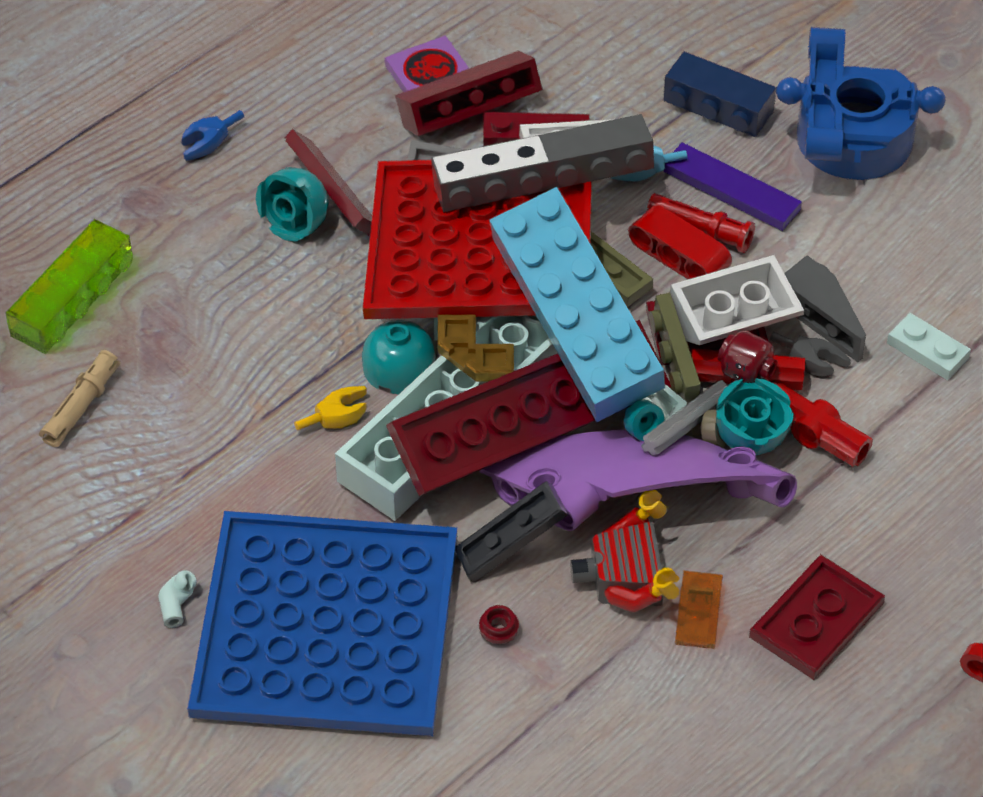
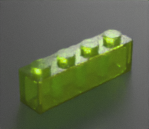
(69, 286)

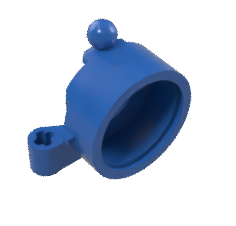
(848, 141)

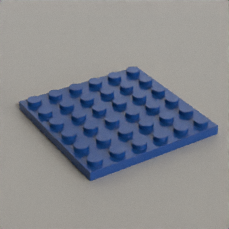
(325, 624)

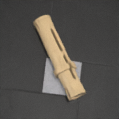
(84, 392)

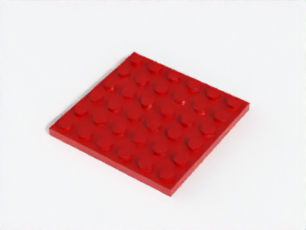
(439, 260)

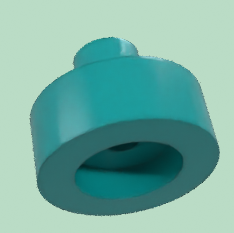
(642, 418)

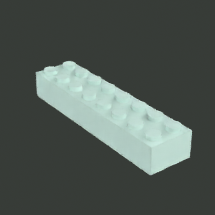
(370, 460)

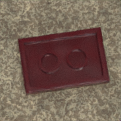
(817, 616)

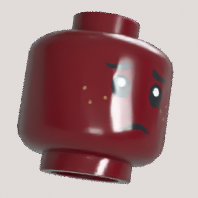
(747, 357)

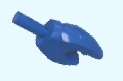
(210, 132)

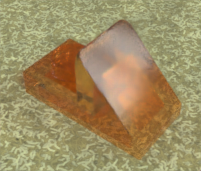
(698, 609)

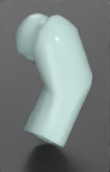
(173, 595)

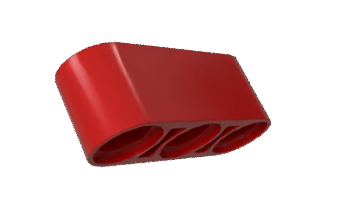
(678, 244)

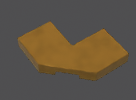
(459, 347)

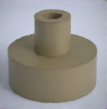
(708, 429)

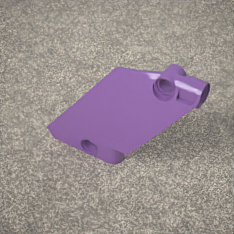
(613, 464)

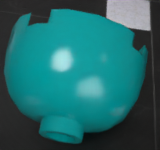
(292, 202)
(396, 354)
(753, 415)

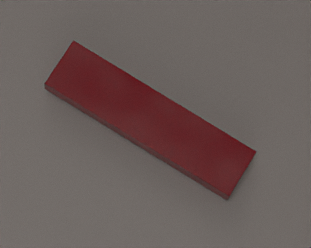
(331, 180)

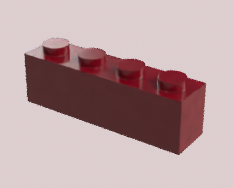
(468, 93)

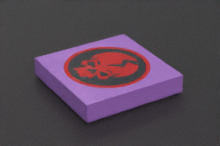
(424, 63)

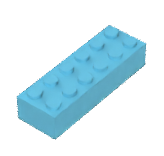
(577, 304)

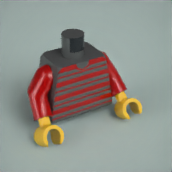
(628, 560)

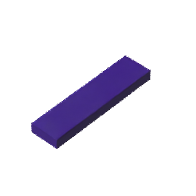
(734, 187)

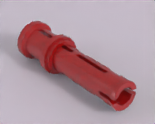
(715, 225)

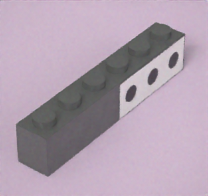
(542, 162)

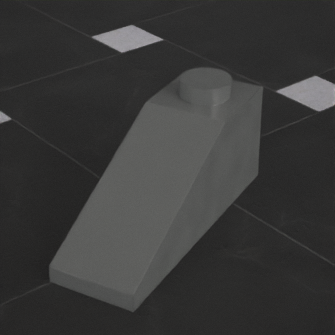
(826, 307)

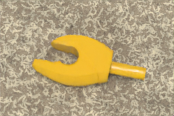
(332, 410)

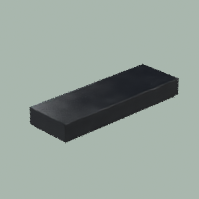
(510, 531)

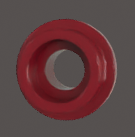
(501, 616)

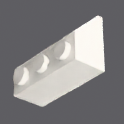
(734, 300)

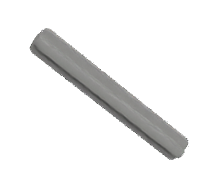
(682, 420)

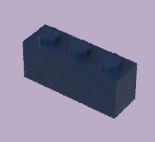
(719, 94)

